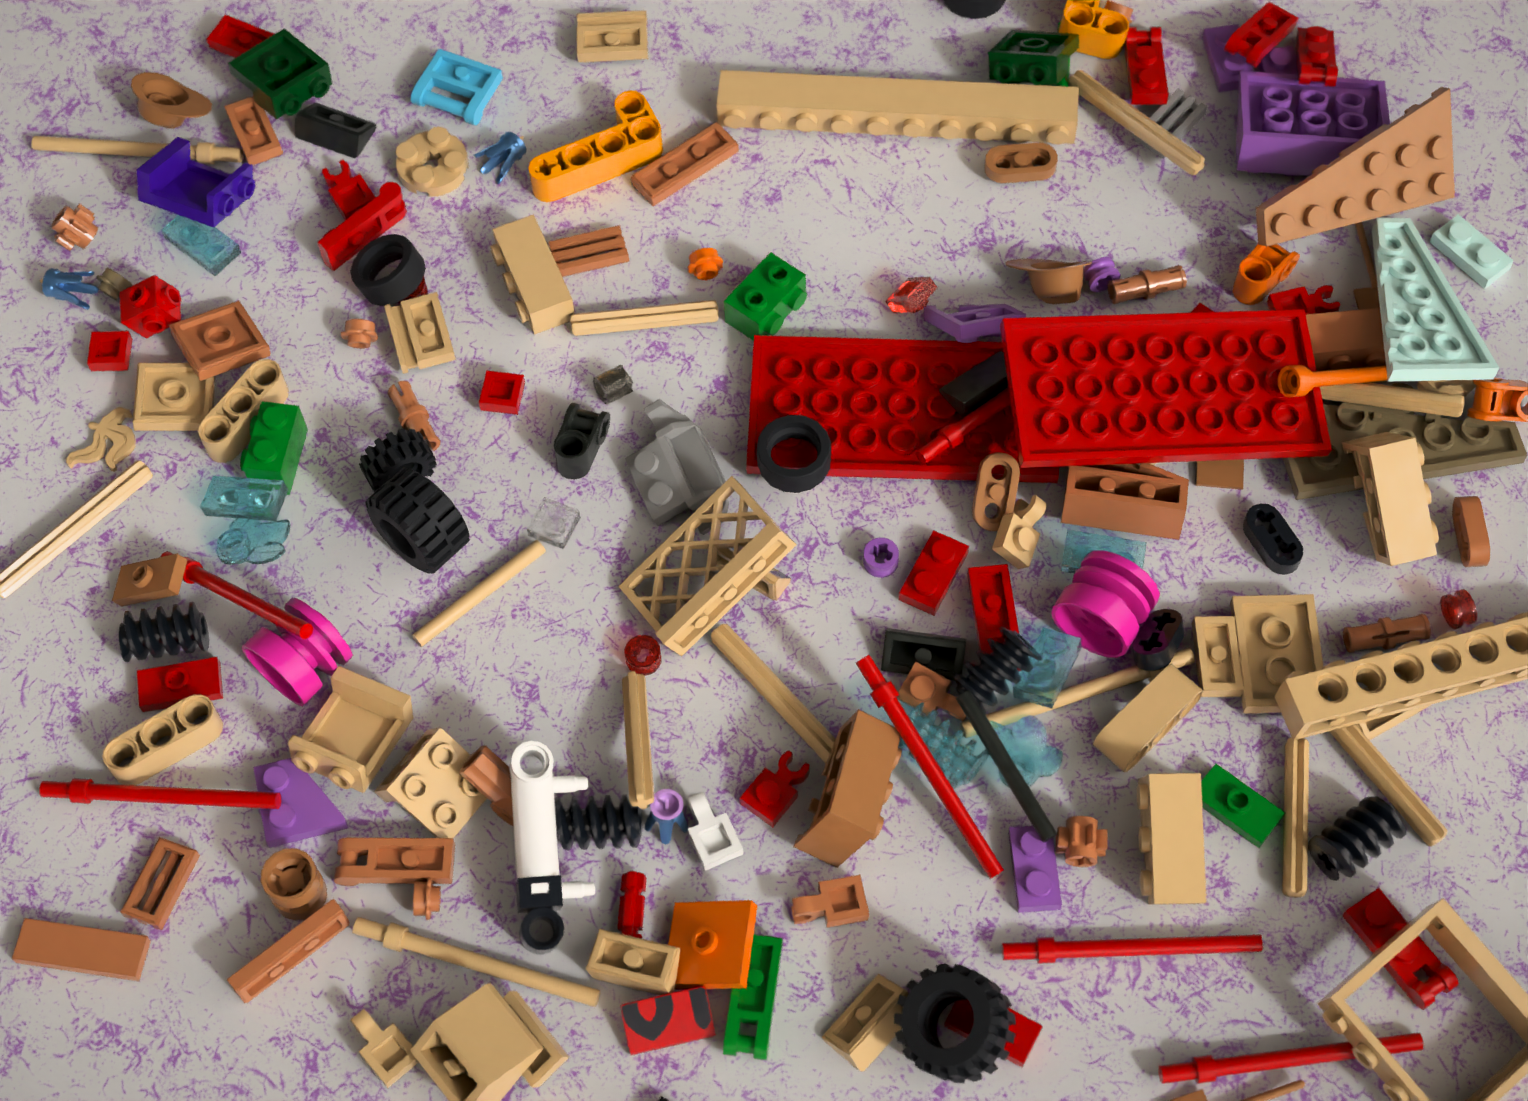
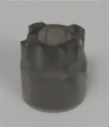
(613, 384)

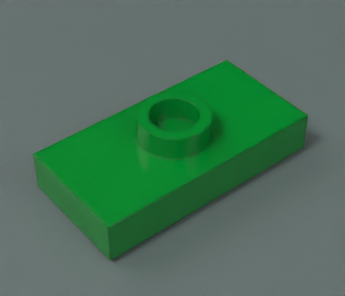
(1239, 806)

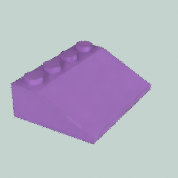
(1301, 126)

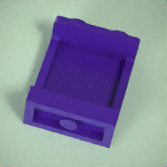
(192, 188)

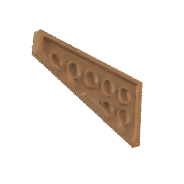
(1377, 176)

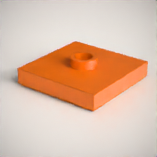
(713, 943)

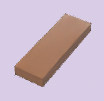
(684, 164)
(81, 949)
(289, 951)

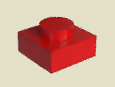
(109, 351)
(502, 392)

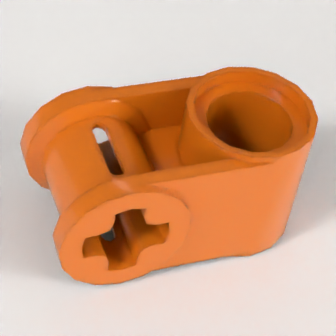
(1262, 272)
(1499, 400)

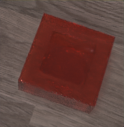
(912, 295)

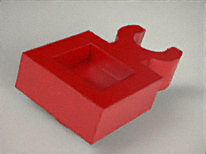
(347, 191)
(1299, 299)
(773, 793)

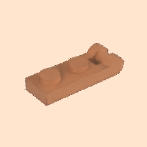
(395, 860)

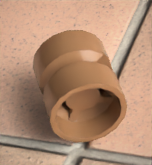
(293, 883)

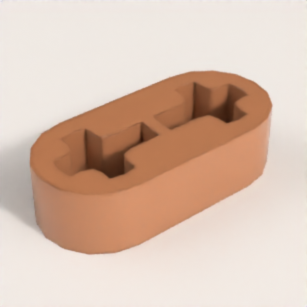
(1471, 531)

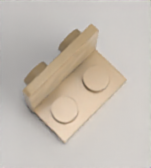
(430, 785)

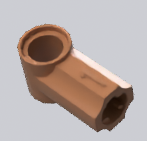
(492, 779)

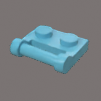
(460, 77)

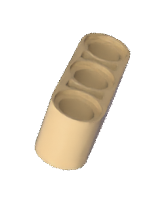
(226, 418)
(1148, 718)
(173, 722)

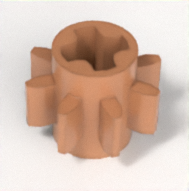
(74, 227)
(1081, 841)

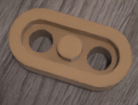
(1020, 162)
(997, 491)

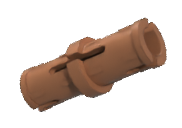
(1147, 284)
(412, 413)
(1386, 633)

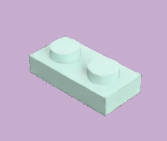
(1471, 251)

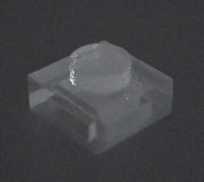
(553, 523)

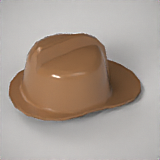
(166, 100)
(1053, 280)

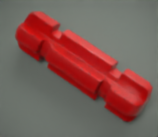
(632, 904)

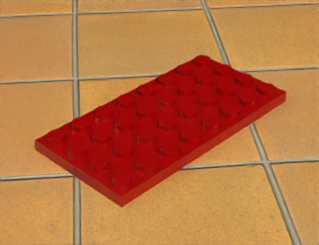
(1160, 388)
(876, 406)

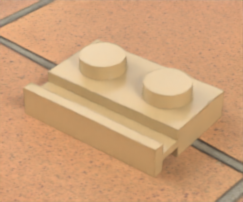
(612, 36)
(420, 332)

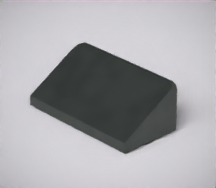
(333, 129)
(977, 385)
(933, 651)

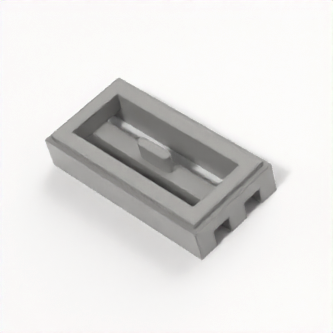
(1185, 105)

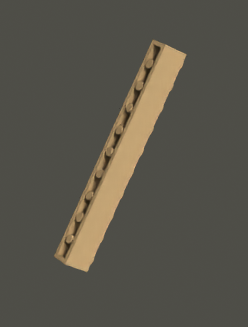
(897, 107)

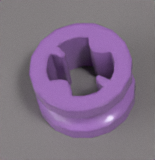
(1100, 273)
(881, 545)

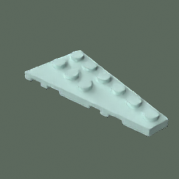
(1421, 316)

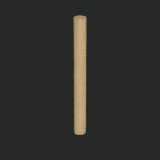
(478, 593)

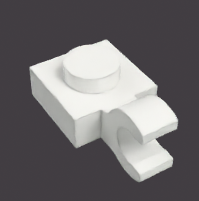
(712, 836)

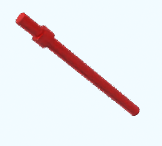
(953, 434)
(196, 574)
(886, 696)
(86, 791)
(1048, 950)
(1206, 1069)

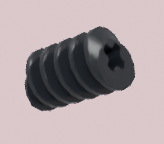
(163, 633)
(997, 667)
(598, 823)
(1354, 835)

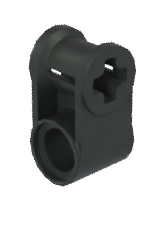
(579, 434)

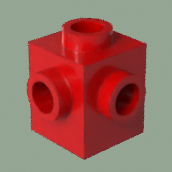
(150, 306)

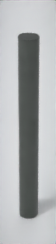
(1006, 766)

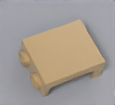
(353, 731)

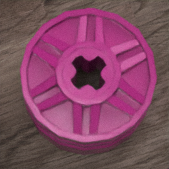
(1106, 603)
(290, 660)

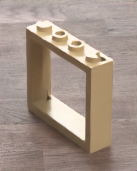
(1475, 962)

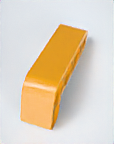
(1099, 29)
(601, 156)

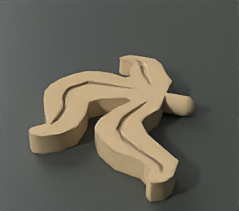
(111, 429)

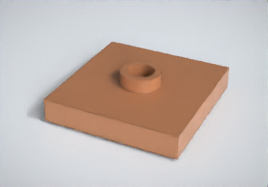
(219, 340)

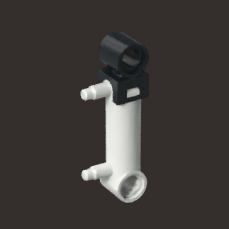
(536, 846)

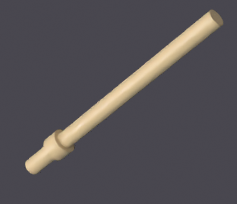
(202, 152)
(1080, 692)
(398, 938)

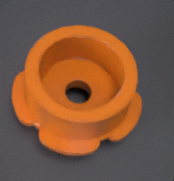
(705, 263)

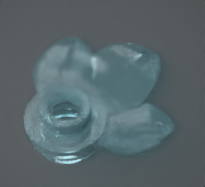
(252, 541)
(1028, 748)

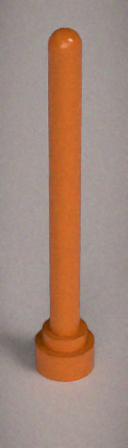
(1298, 380)

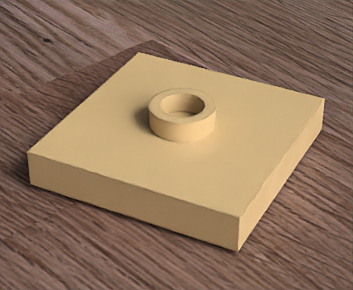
(171, 397)

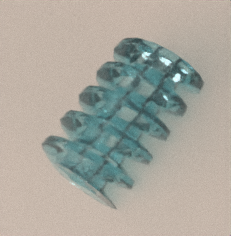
(951, 756)

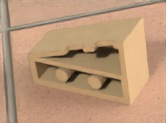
(1394, 497)

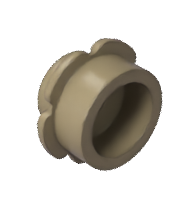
(112, 283)

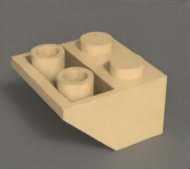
(477, 1048)

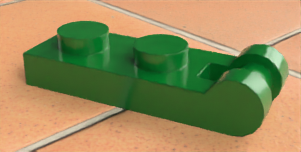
(756, 1001)

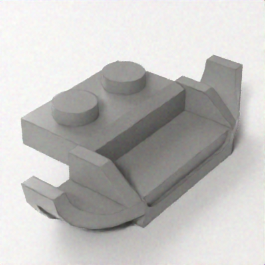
(676, 467)

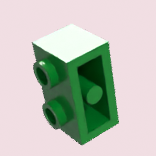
(765, 298)
(275, 443)

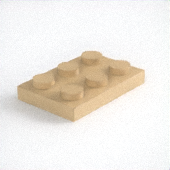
(1274, 640)

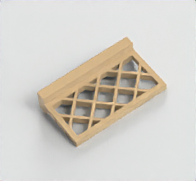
(723, 584)

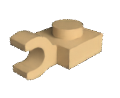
(1016, 536)
(386, 1050)

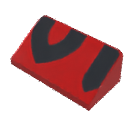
(667, 1020)

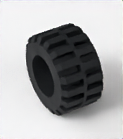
(417, 520)
(923, 1010)

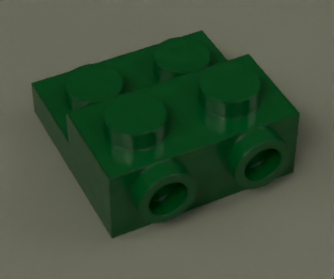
(1032, 57)
(282, 74)

